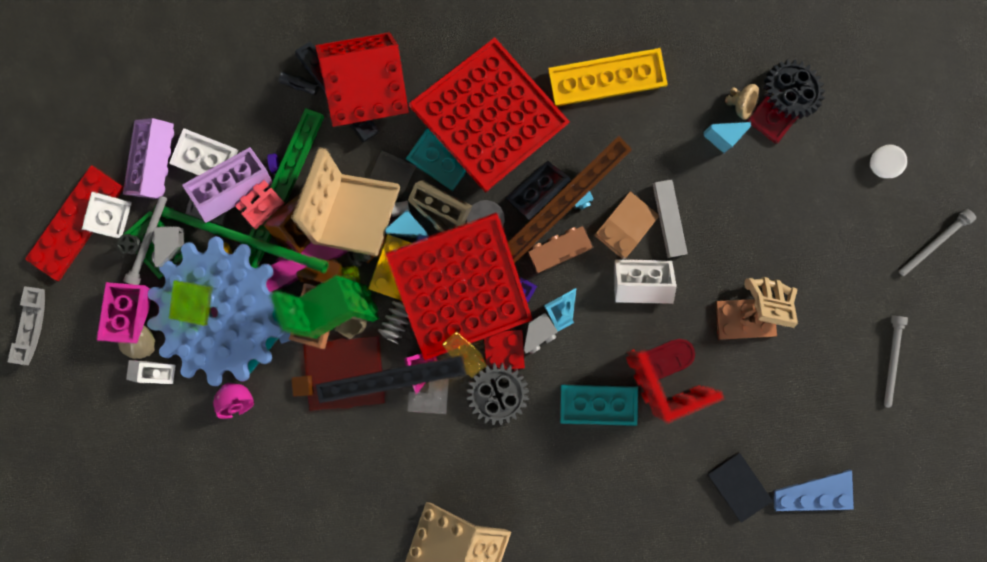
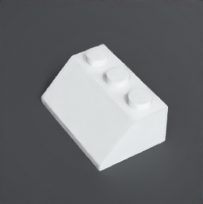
(644, 281)

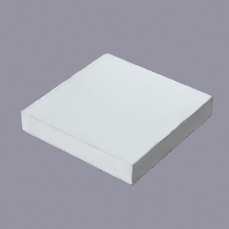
(106, 215)

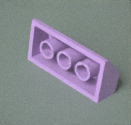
(148, 158)
(226, 183)

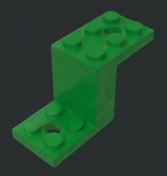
(324, 307)

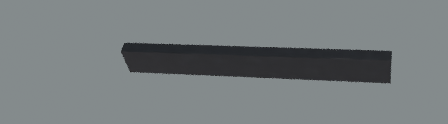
(391, 379)

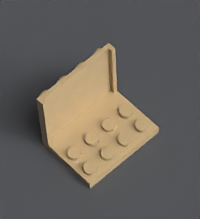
(344, 209)
(451, 539)

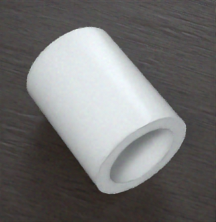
(400, 208)

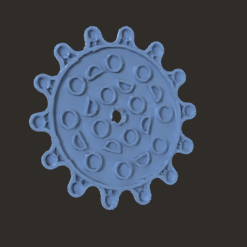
(242, 317)

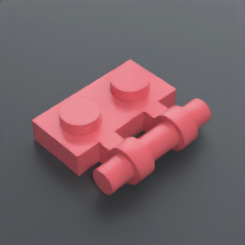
(263, 207)

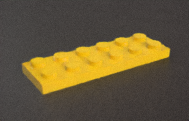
(607, 77)

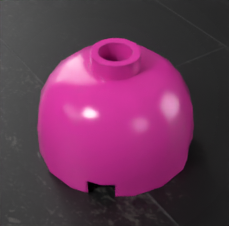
(232, 399)

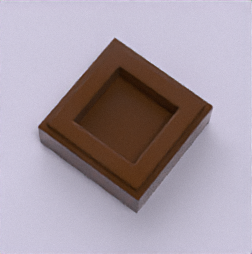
(302, 386)

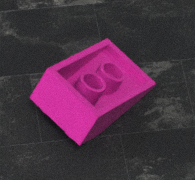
(123, 312)

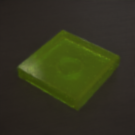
(190, 302)

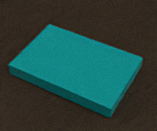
(436, 160)

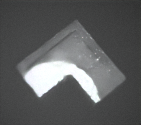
(432, 402)

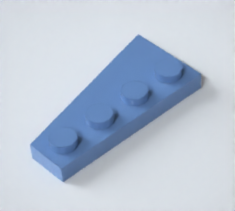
(826, 493)

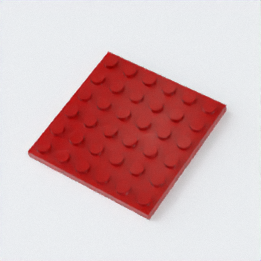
(489, 114)
(459, 284)

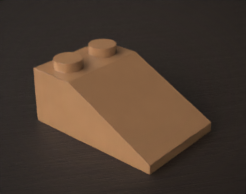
(626, 225)

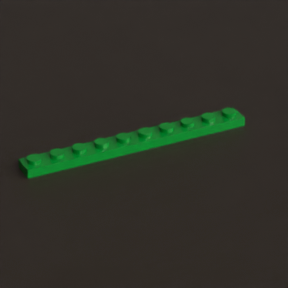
(289, 172)

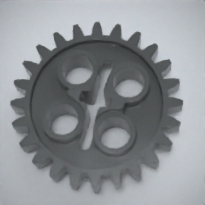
(481, 399)

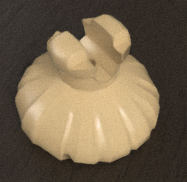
(744, 100)

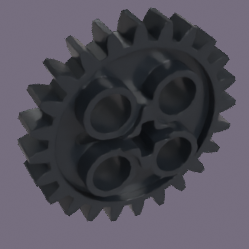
(805, 90)

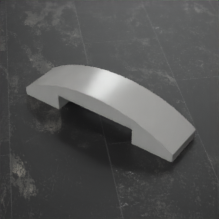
(30, 326)

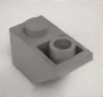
(167, 244)
(538, 331)

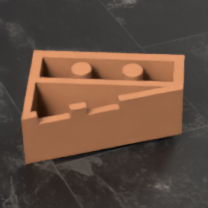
(559, 249)

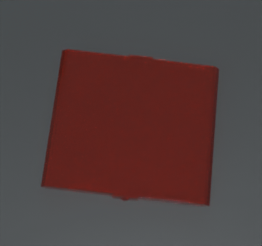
(343, 360)

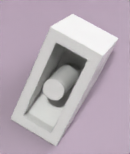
(150, 372)

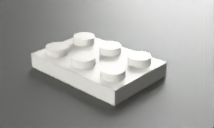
(199, 153)

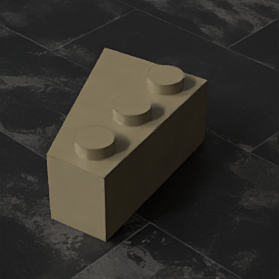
(439, 206)

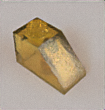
(473, 360)

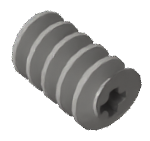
(395, 322)

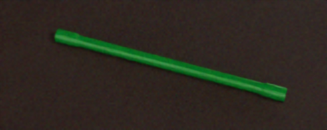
(310, 262)

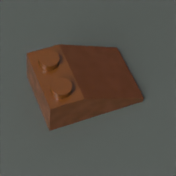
(285, 229)

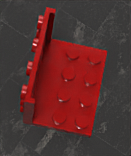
(362, 78)
(680, 404)

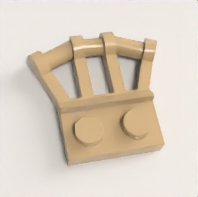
(769, 309)

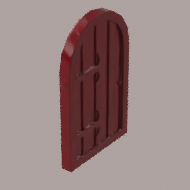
(671, 357)

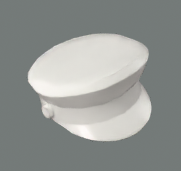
(888, 161)

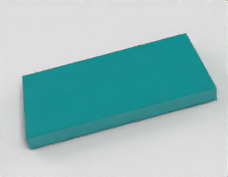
(599, 405)

